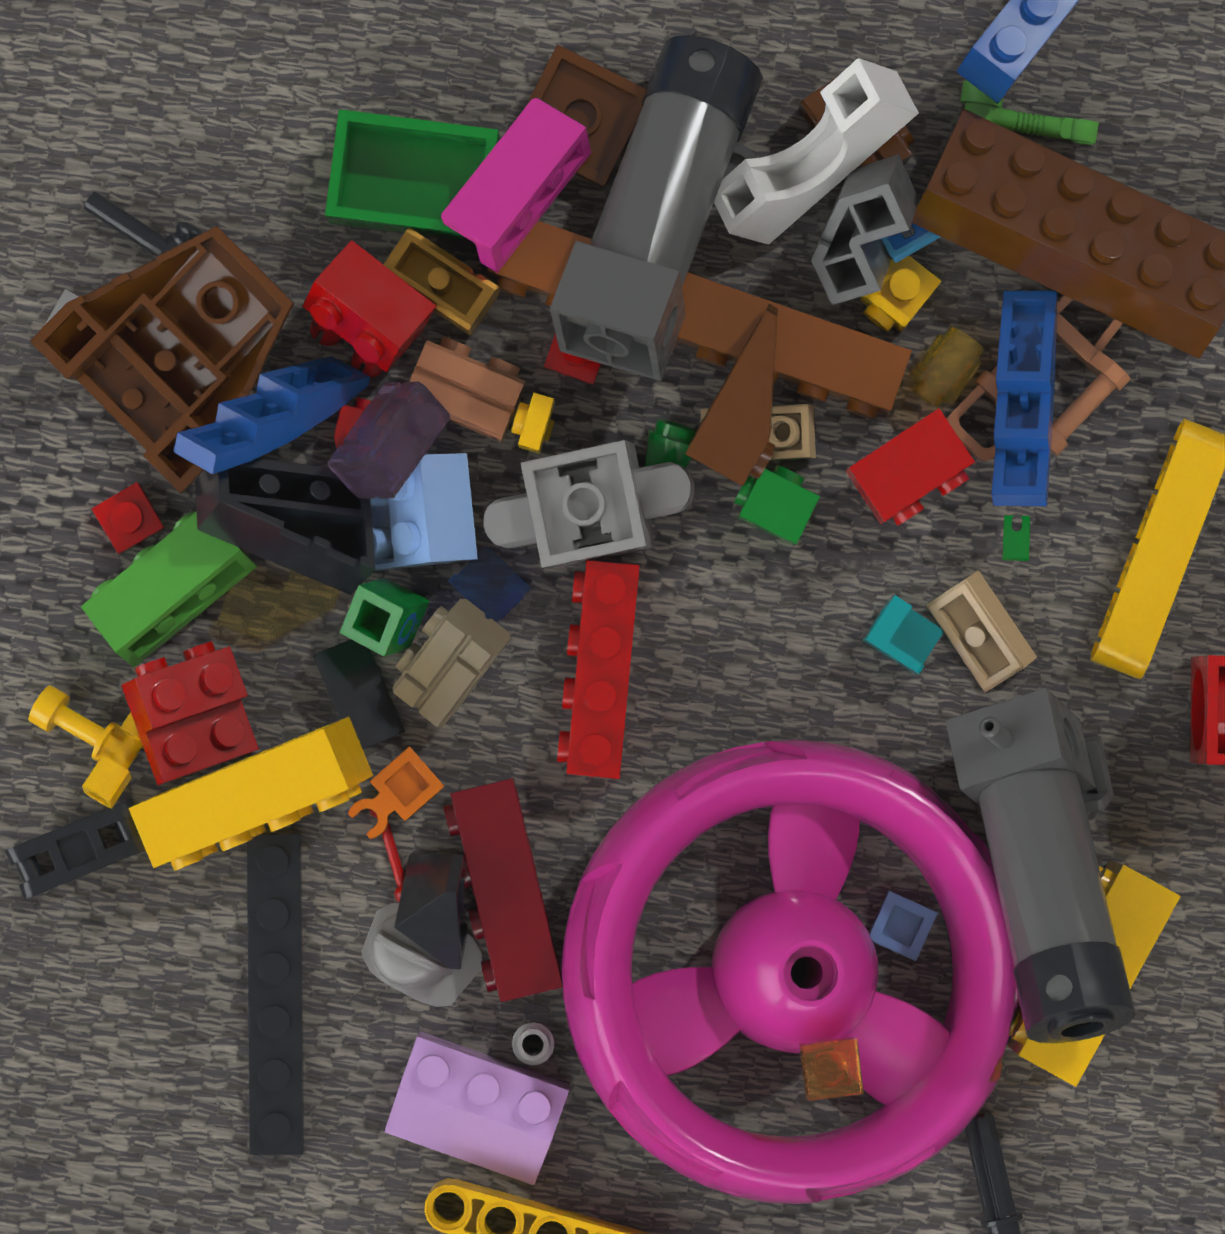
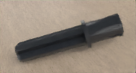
(991, 1176)

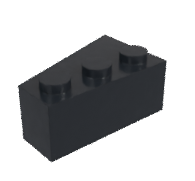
(291, 517)

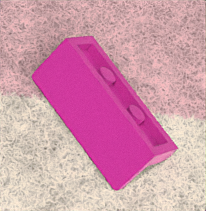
(518, 182)

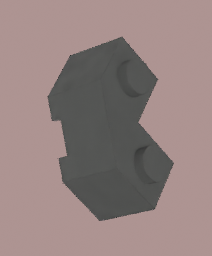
(871, 206)

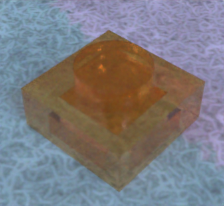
(831, 1068)

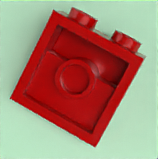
(190, 712)

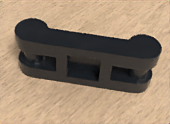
(76, 849)

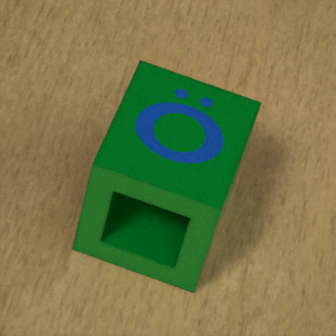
(384, 616)

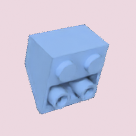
(427, 518)

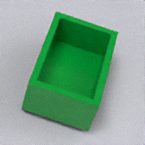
(401, 171)

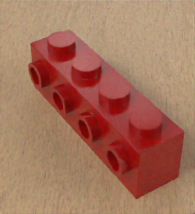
(602, 669)

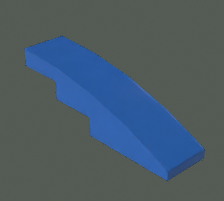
(1025, 398)
(281, 410)

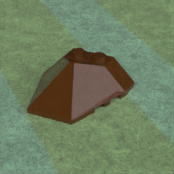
(170, 342)

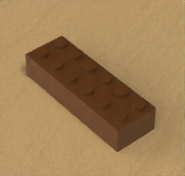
(1078, 233)

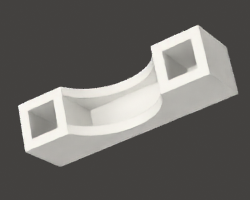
(773, 191)

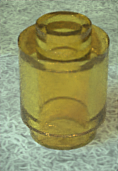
(946, 367)

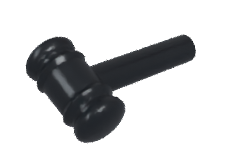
(135, 229)

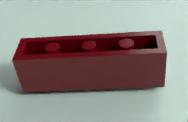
(506, 890)

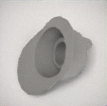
(411, 968)

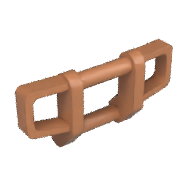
(1108, 373)

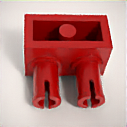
(367, 308)
(911, 467)

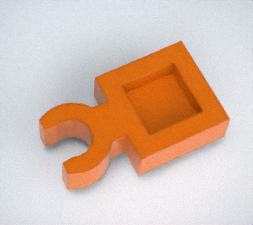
(402, 788)

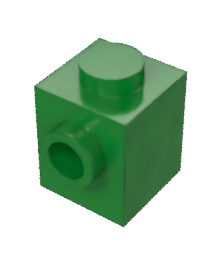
(777, 503)

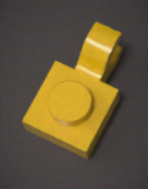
(534, 422)

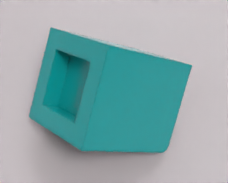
(903, 635)

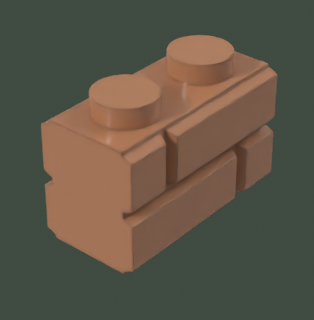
(471, 391)

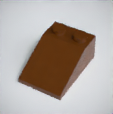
(739, 421)

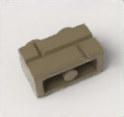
(450, 662)

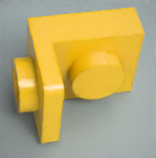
(901, 295)

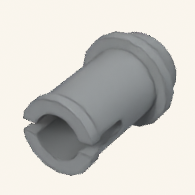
(524, 1055)

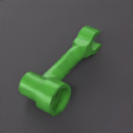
(1062, 128)

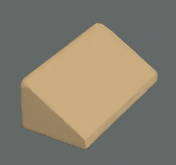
(981, 631)

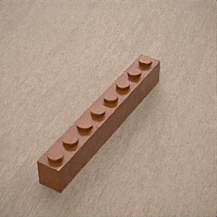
(721, 319)

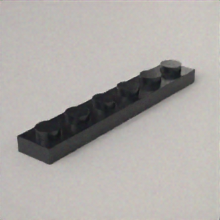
(275, 994)

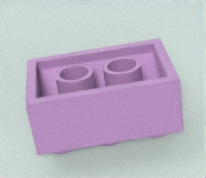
(477, 1108)

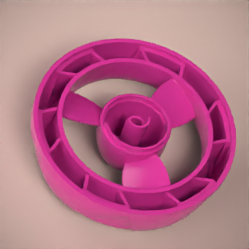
(660, 1025)

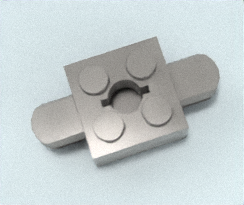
(588, 504)

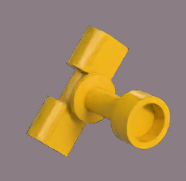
(113, 746)

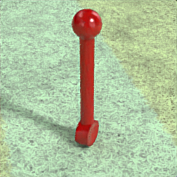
(393, 858)

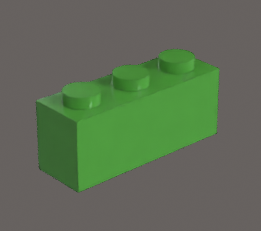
(165, 589)

